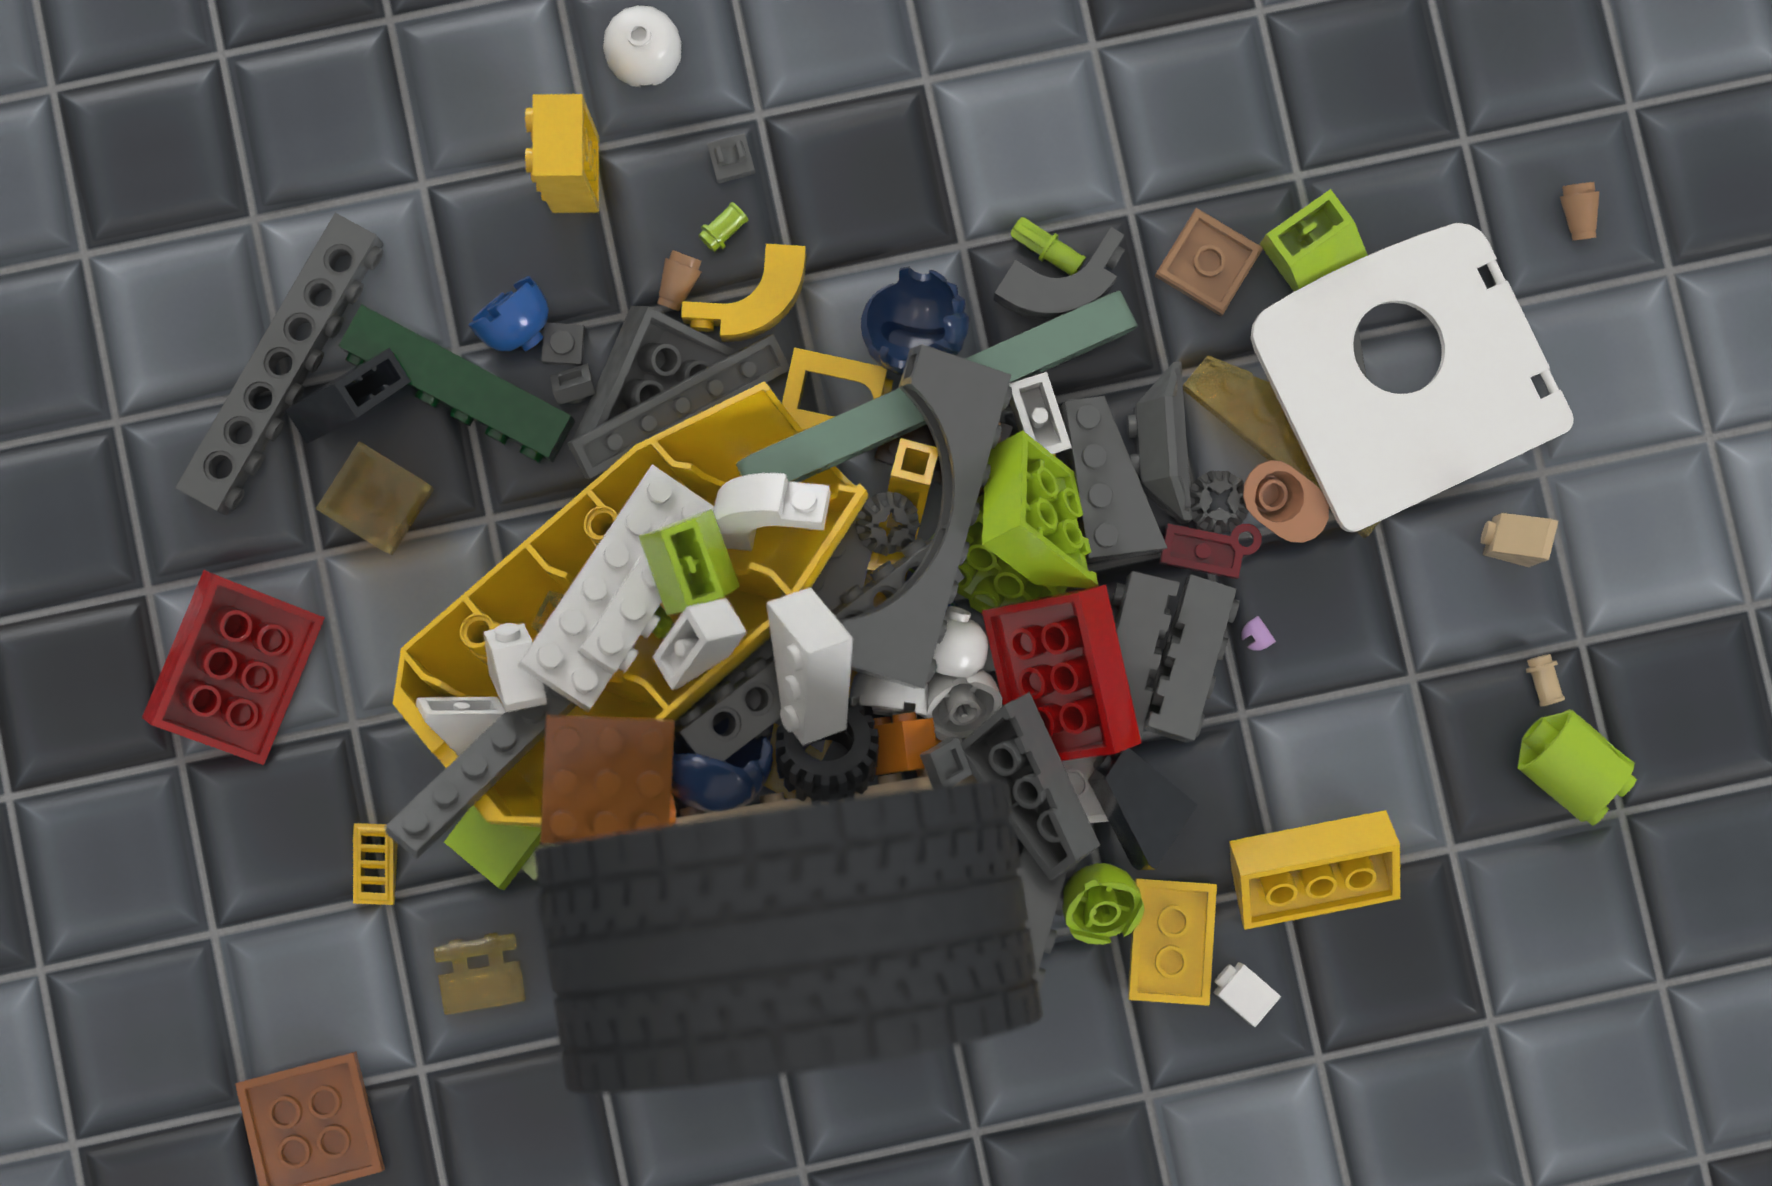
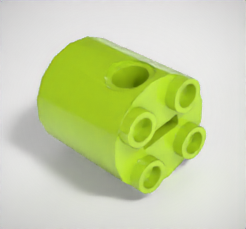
(1575, 765)

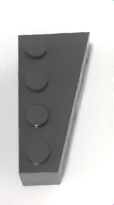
(1140, 626)
(1190, 659)

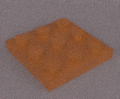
(605, 776)
(310, 1124)

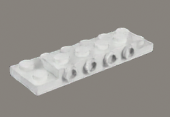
(610, 597)

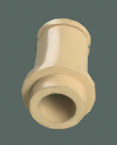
(1545, 679)

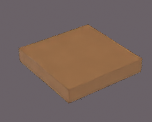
(1208, 262)

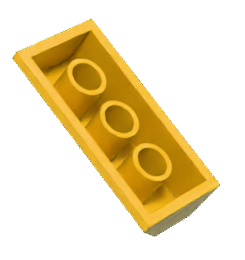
(1316, 869)

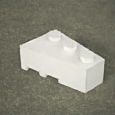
(811, 665)

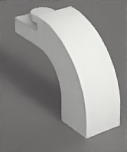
(767, 501)

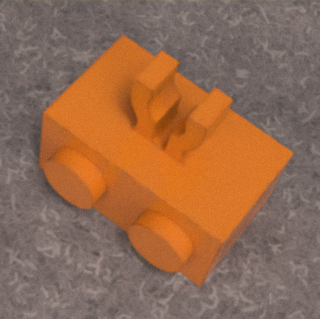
(903, 742)

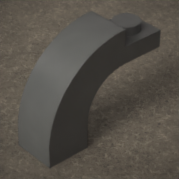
(1047, 297)

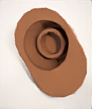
(1285, 501)

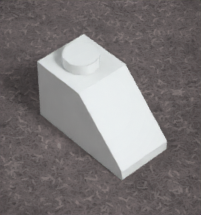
(1038, 412)
(698, 641)
(514, 685)
(460, 719)

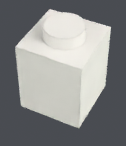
(1245, 993)

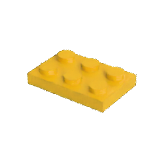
(1173, 943)

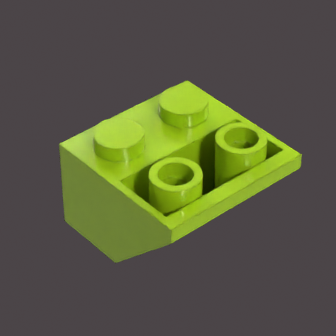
(1314, 242)
(689, 562)

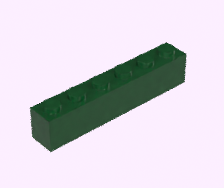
(461, 386)

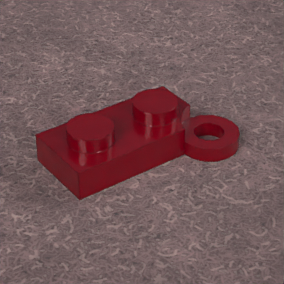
(1208, 550)

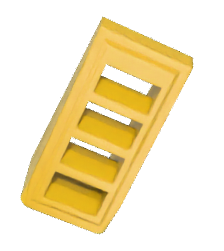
(360, 848)

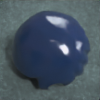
(913, 313)
(720, 784)

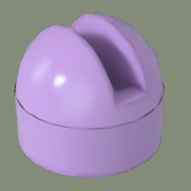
(1260, 633)

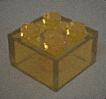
(375, 498)

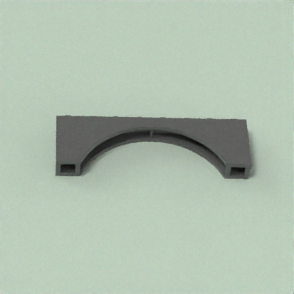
(963, 412)

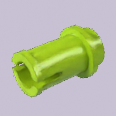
(723, 227)

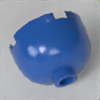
(513, 318)

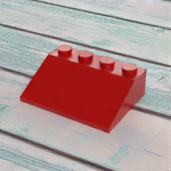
(1071, 664)
(233, 668)

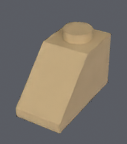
(1519, 538)

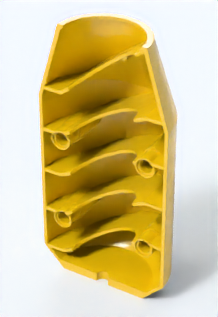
(700, 454)

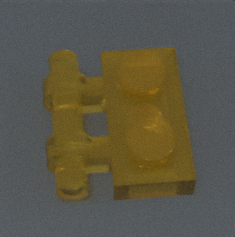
(481, 986)

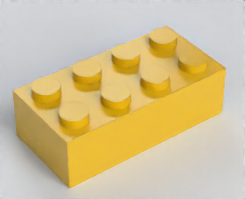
(563, 153)

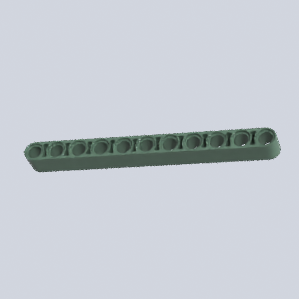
(896, 414)

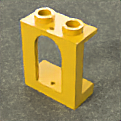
(805, 361)

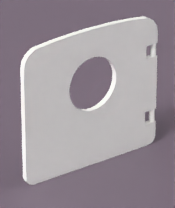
(1391, 449)

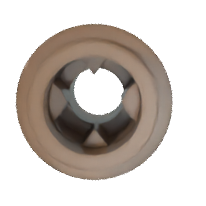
(1581, 209)
(678, 279)

